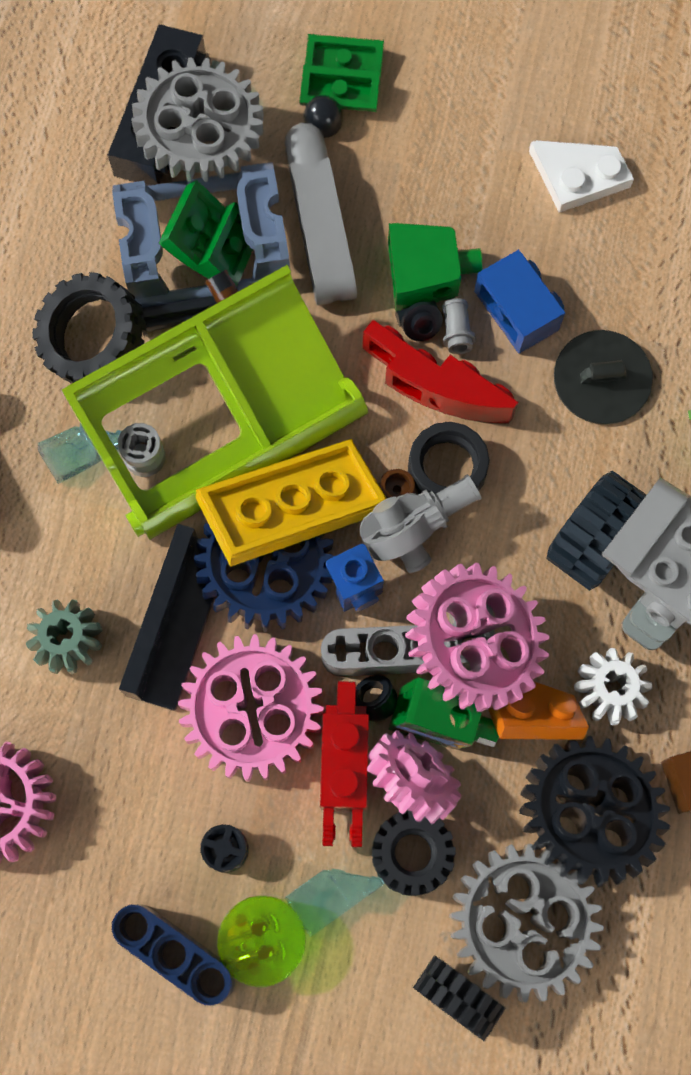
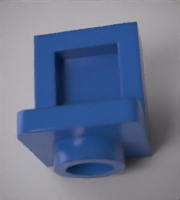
(355, 578)

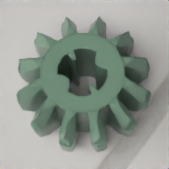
(69, 650)

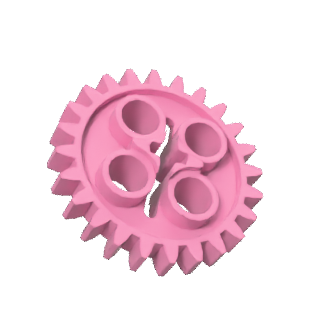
(492, 677)
(212, 716)

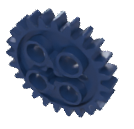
(302, 570)

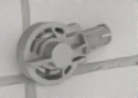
(405, 522)

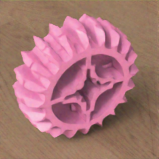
(30, 811)

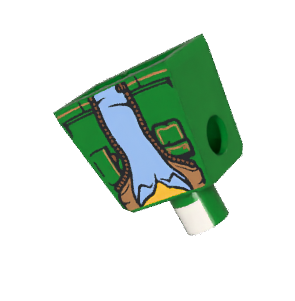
(428, 718)

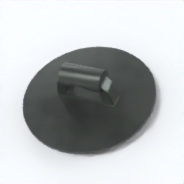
(603, 377)

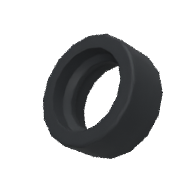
(447, 433)

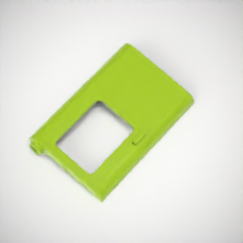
(268, 371)

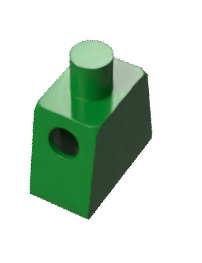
(427, 263)

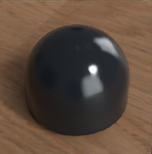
(324, 114)
(384, 705)

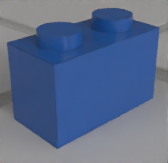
(519, 301)

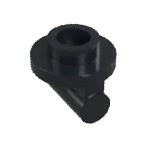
(420, 320)

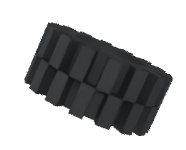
(406, 881)
(459, 998)

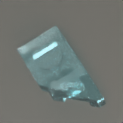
(71, 452)
(329, 896)

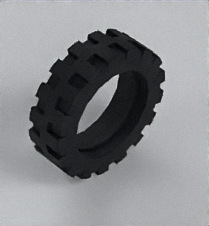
(60, 308)

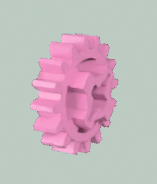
(414, 777)

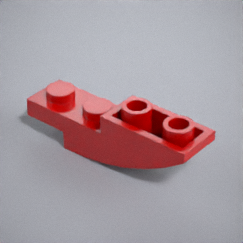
(450, 388)

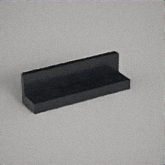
(169, 628)

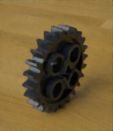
(590, 849)

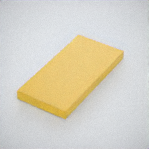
(289, 501)

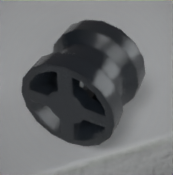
(217, 846)

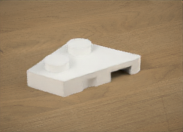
(580, 171)

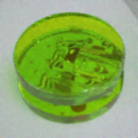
(261, 941)

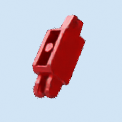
(344, 763)

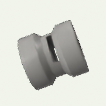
(145, 459)

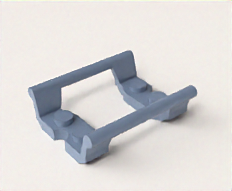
(140, 247)

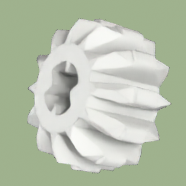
(610, 670)

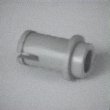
(458, 336)

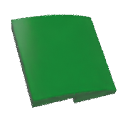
(343, 70)
(207, 234)

